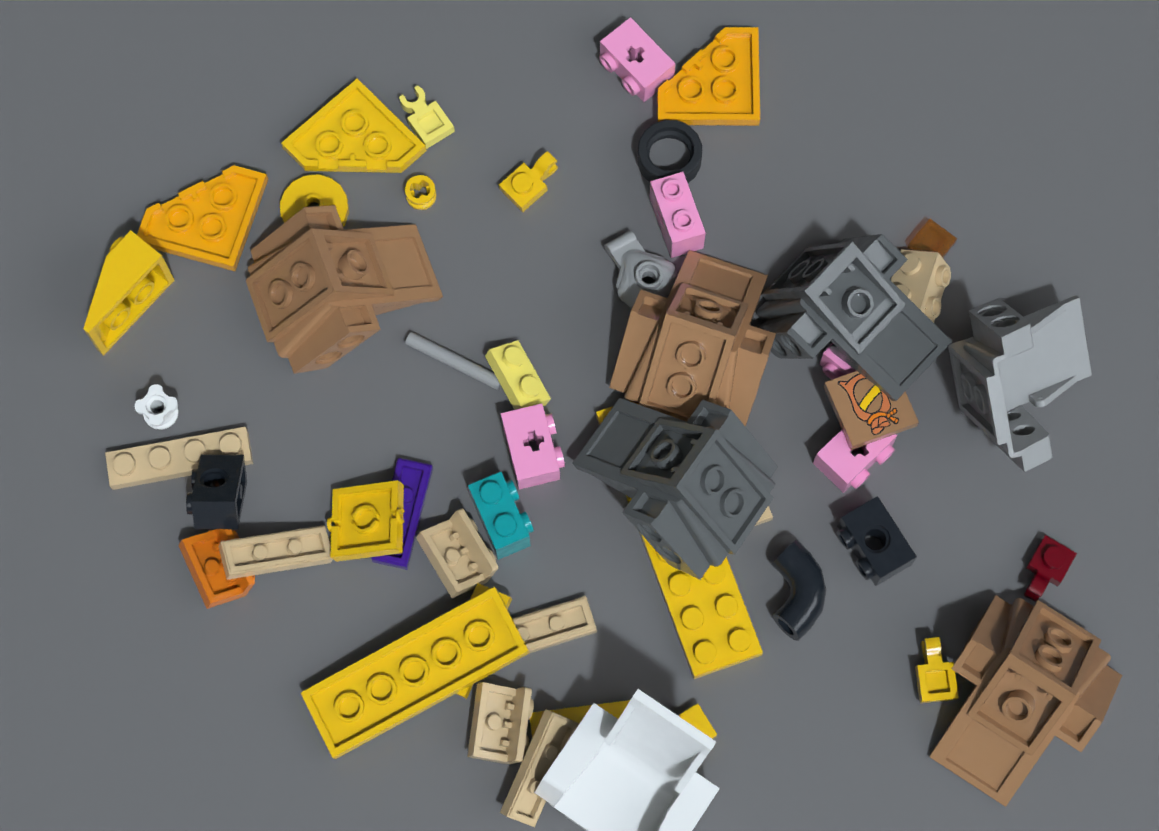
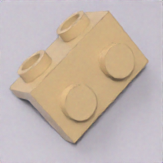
(923, 280)
(458, 553)
(500, 723)

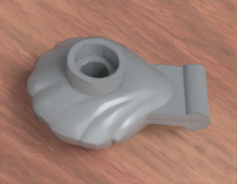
(639, 269)

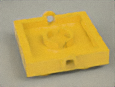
(367, 521)

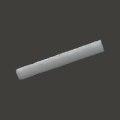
(452, 360)

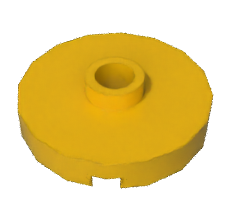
(313, 189)

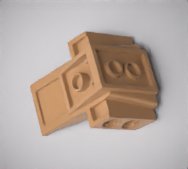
(326, 284)
(696, 342)
(1032, 682)

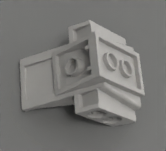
(1019, 363)

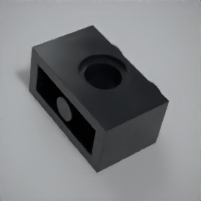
(217, 492)
(875, 520)

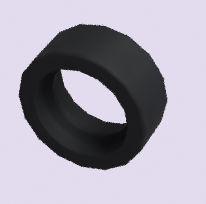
(674, 130)

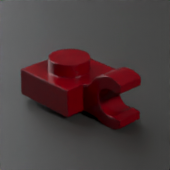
(1049, 565)

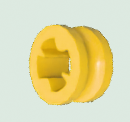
(417, 183)

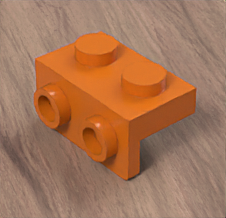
(207, 569)

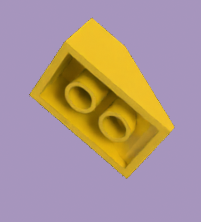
(127, 286)

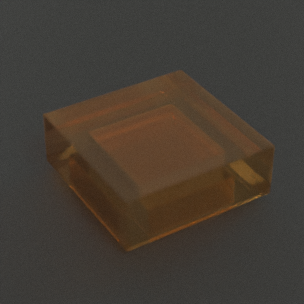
(933, 239)

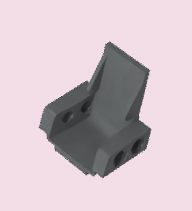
(848, 299)
(690, 482)

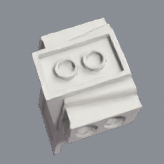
(631, 771)

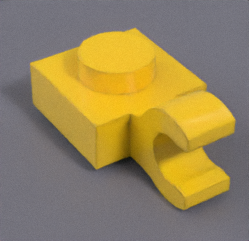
(526, 184)
(935, 679)

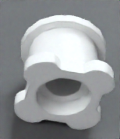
(152, 402)

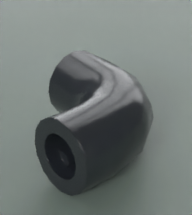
(806, 591)

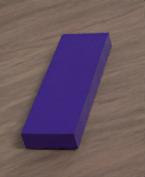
(416, 481)

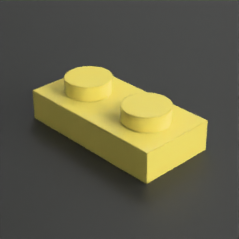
(517, 375)

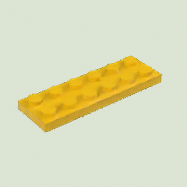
(414, 673)

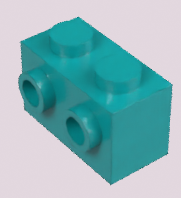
(499, 515)

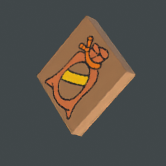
(866, 411)

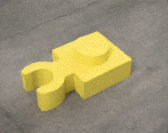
(427, 121)

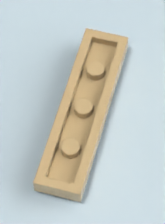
(173, 457)

